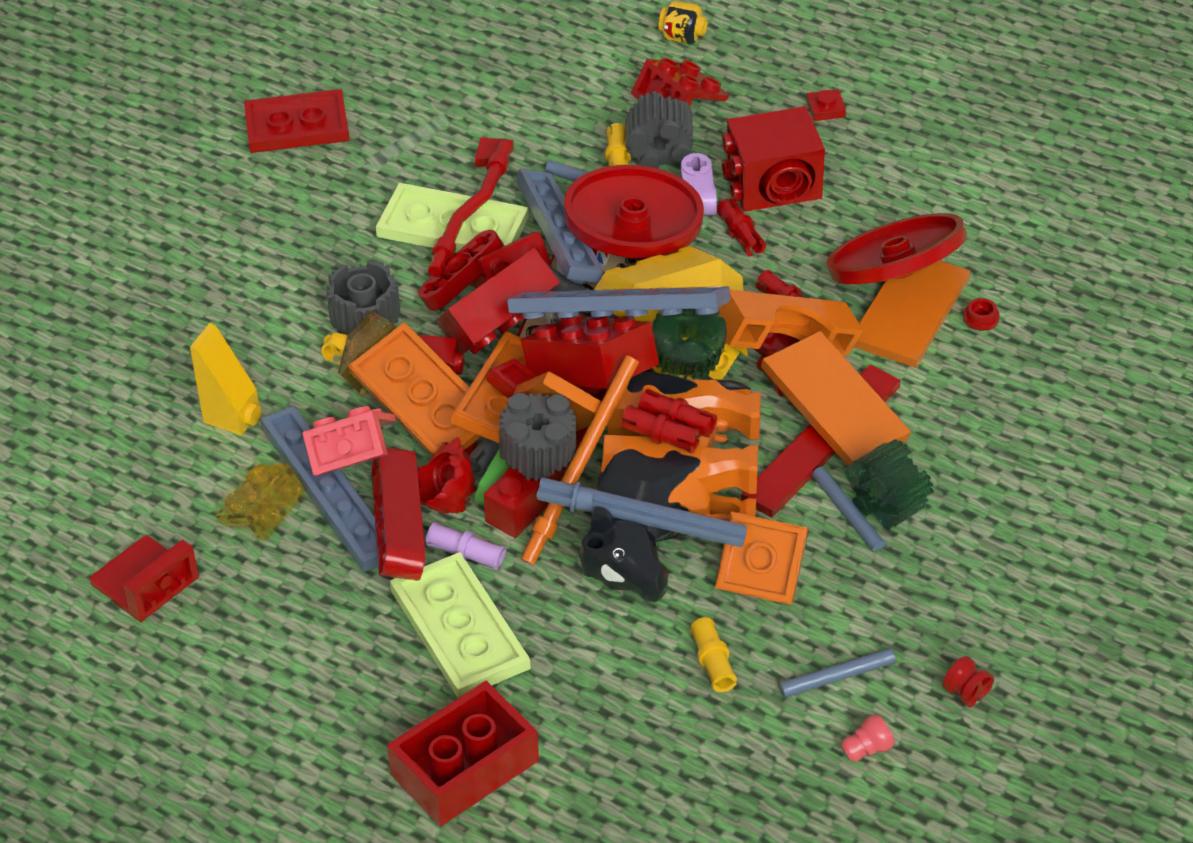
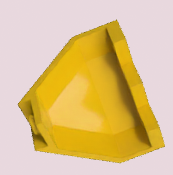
(678, 270)

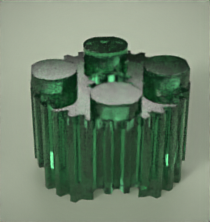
(695, 354)
(888, 484)

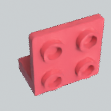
(348, 441)

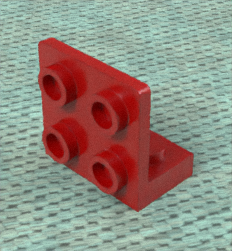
(677, 81)
(146, 576)

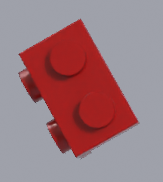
(501, 258)

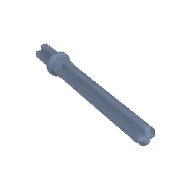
(642, 512)

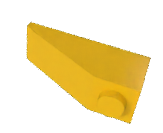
(223, 386)

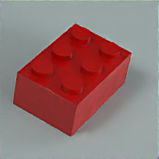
(486, 308)
(590, 348)
(463, 753)

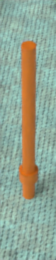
(545, 526)

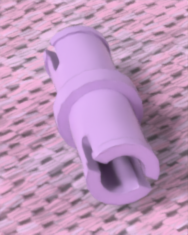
(466, 543)

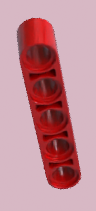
(398, 515)

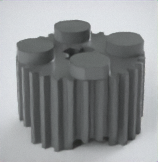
(659, 130)
(358, 291)
(537, 434)

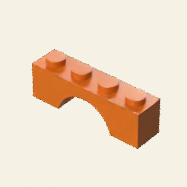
(754, 315)

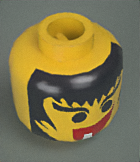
(682, 22)

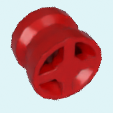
(968, 681)

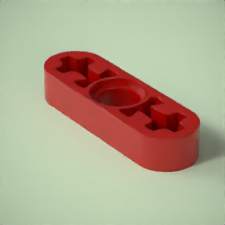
(458, 271)

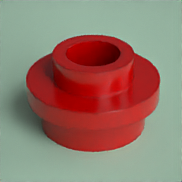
(981, 314)

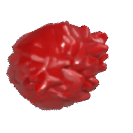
(447, 479)

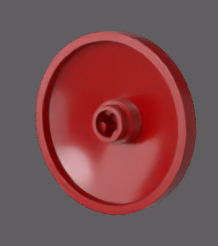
(633, 211)
(897, 249)

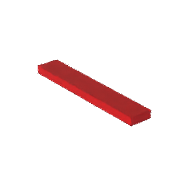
(805, 454)

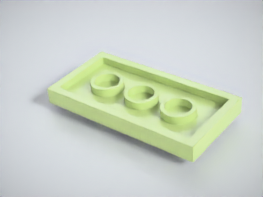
(421, 216)
(460, 625)

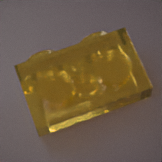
(262, 500)

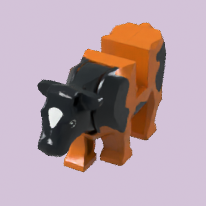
(634, 467)

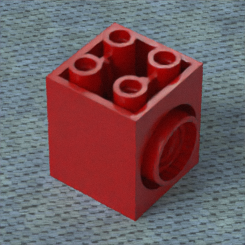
(773, 159)

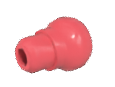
(868, 739)

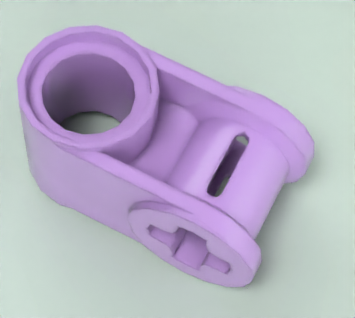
(697, 171)

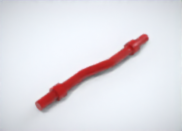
(445, 245)

